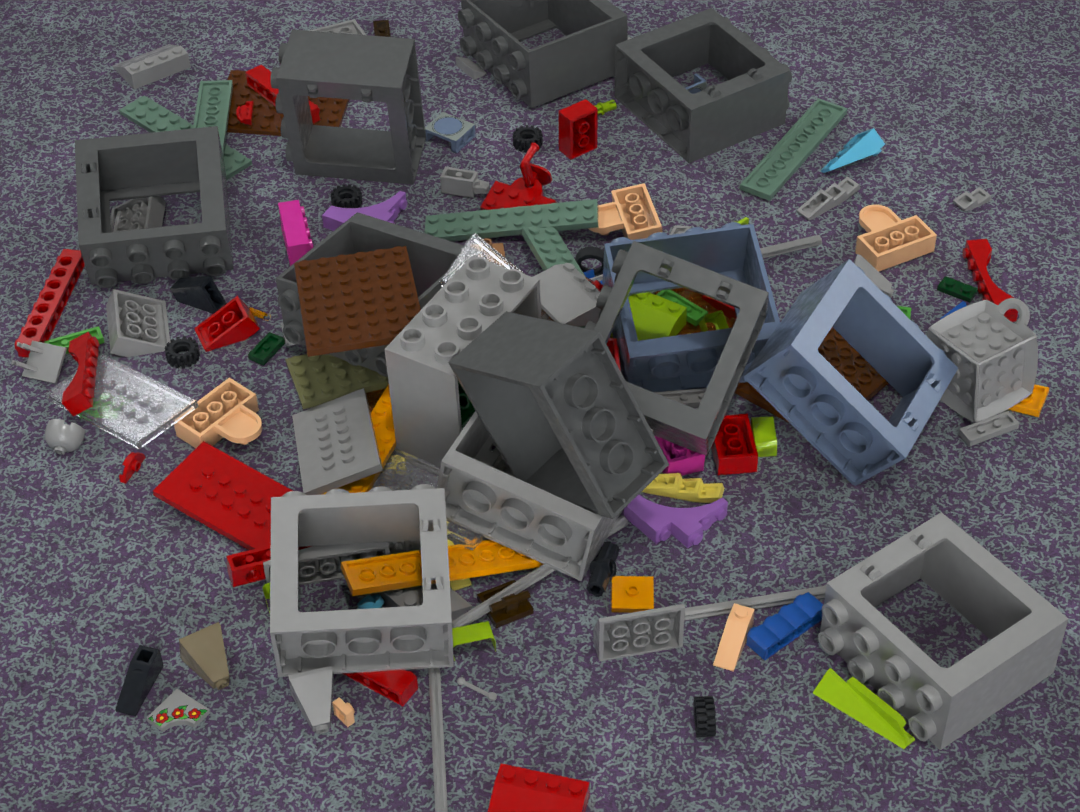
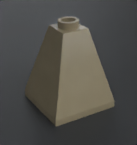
(206, 655)

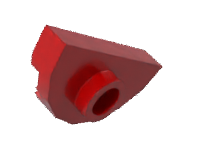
(245, 113)
(132, 464)

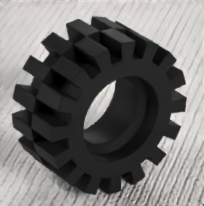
(525, 136)
(340, 193)
(182, 345)
(704, 716)

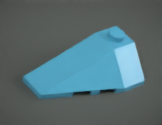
(859, 147)

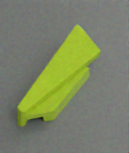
(863, 706)

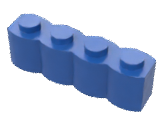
(785, 626)

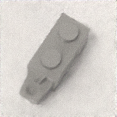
(462, 182)

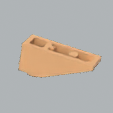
(734, 637)

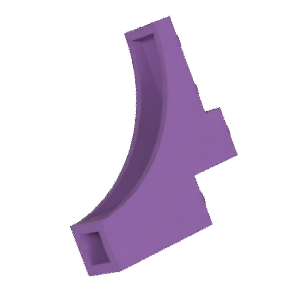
(385, 211)
(683, 523)

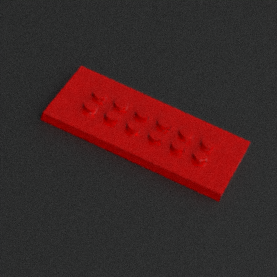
(223, 495)

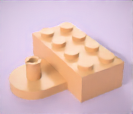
(629, 211)
(892, 239)
(222, 413)

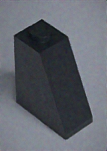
(198, 293)

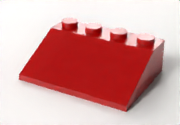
(536, 791)

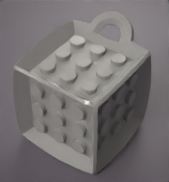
(992, 357)

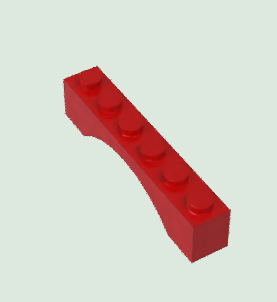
(978, 256)
(80, 392)

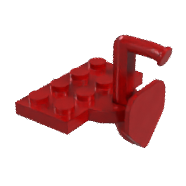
(523, 191)

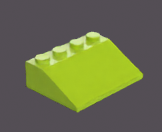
(656, 316)

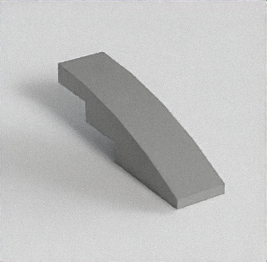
(828, 199)

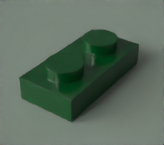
(957, 289)
(266, 348)

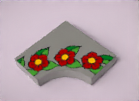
(178, 710)

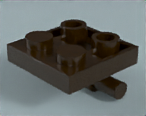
(509, 608)

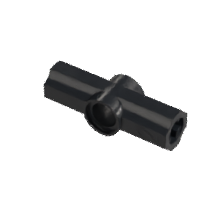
(603, 569)

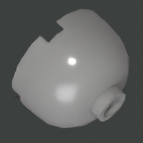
(63, 437)

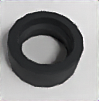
(587, 253)

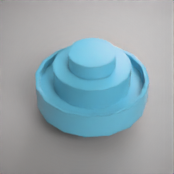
(369, 601)

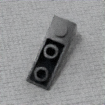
(139, 679)

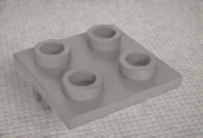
(43, 361)

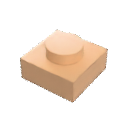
(344, 711)

